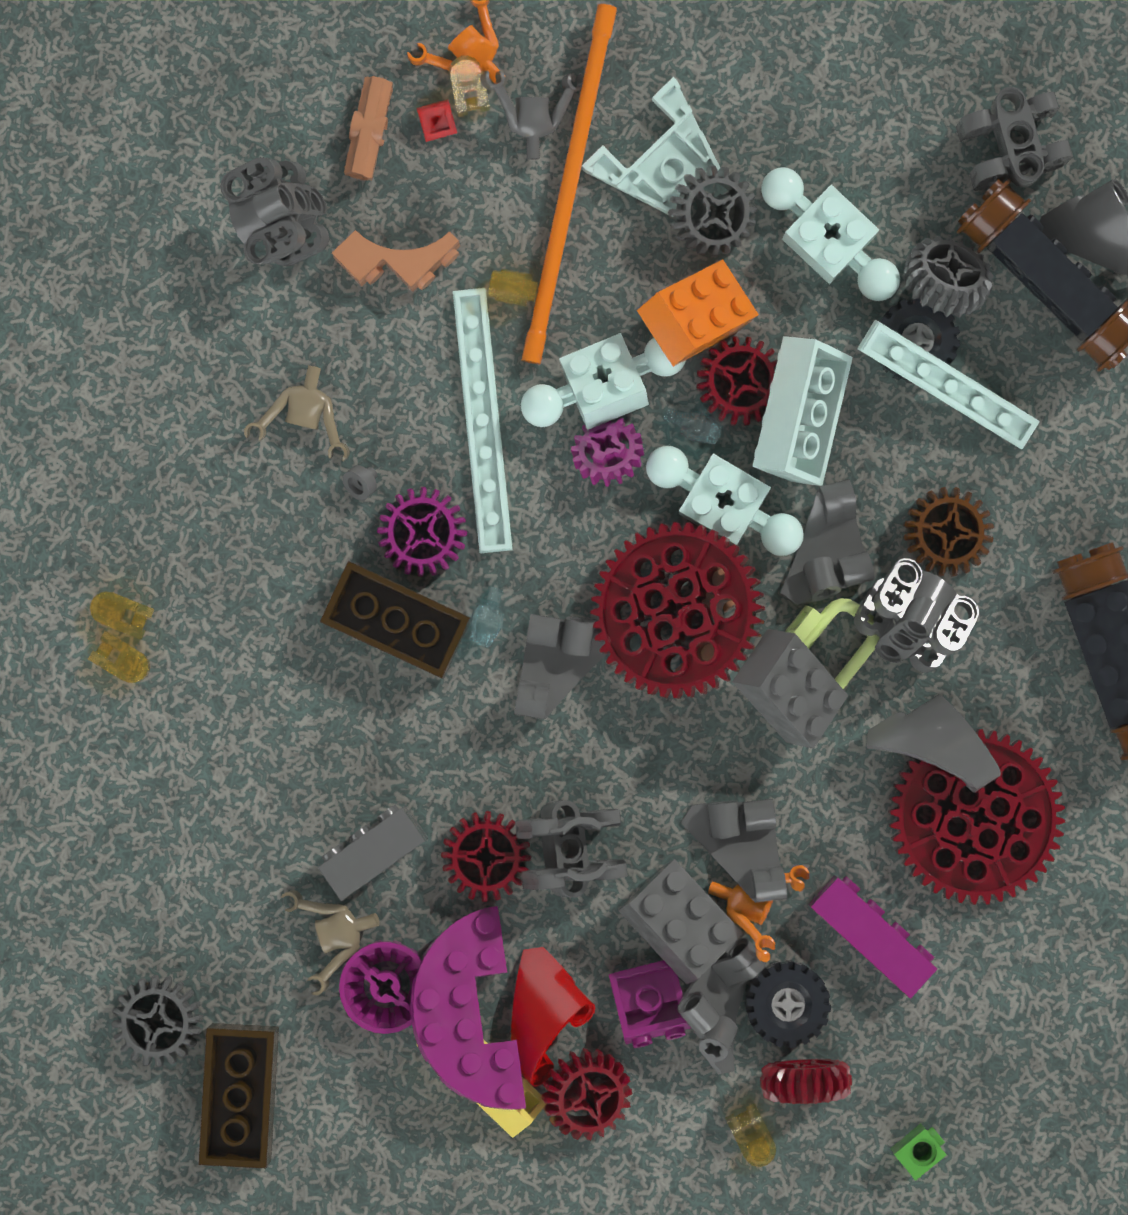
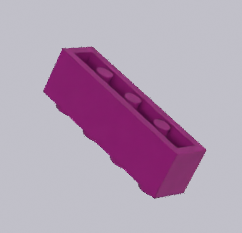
(872, 936)

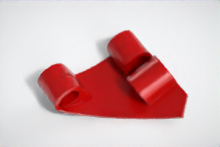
(541, 1008)

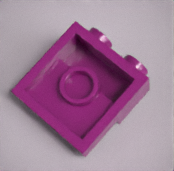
(648, 1003)

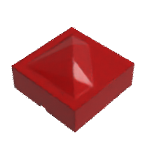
(436, 120)

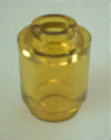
(512, 287)

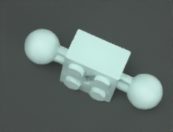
(784, 190)
(584, 375)
(669, 468)

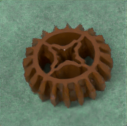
(952, 516)

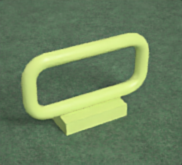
(811, 623)

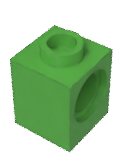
(919, 1165)

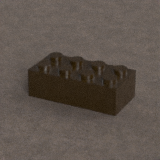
(395, 620)
(238, 1095)

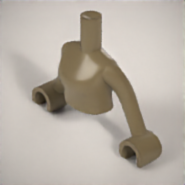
(304, 410)
(334, 932)

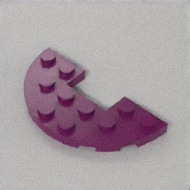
(448, 1013)

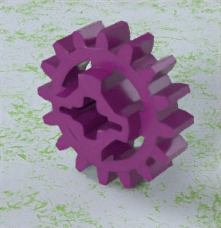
(608, 452)

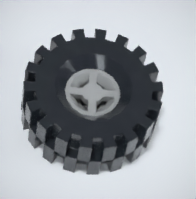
(923, 327)
(792, 1019)

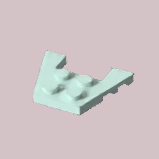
(665, 162)

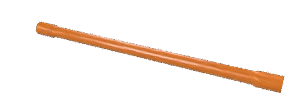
(601, 34)

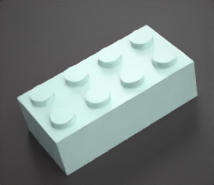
(802, 411)

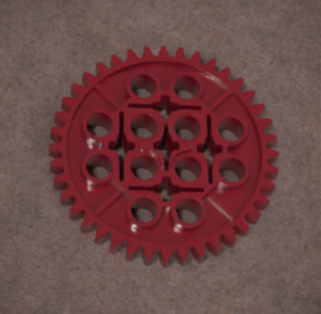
(652, 661)
(1000, 870)

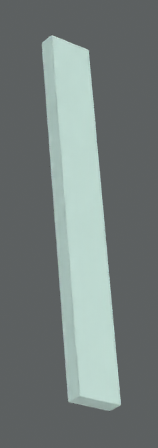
(482, 420)

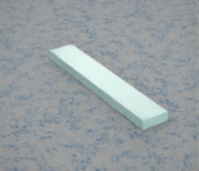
(948, 384)

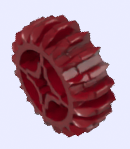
(726, 373)
(485, 885)
(806, 1081)
(612, 1088)

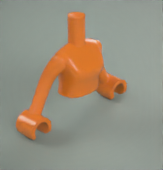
(468, 43)
(743, 909)

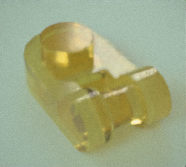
(465, 77)
(110, 608)
(129, 666)
(757, 1146)

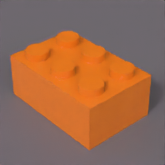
(697, 312)

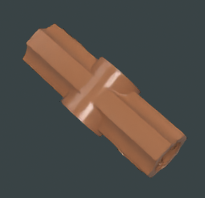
(368, 128)

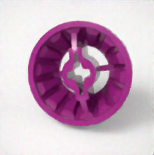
(362, 966)

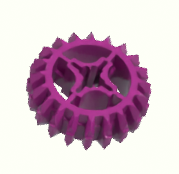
(439, 509)

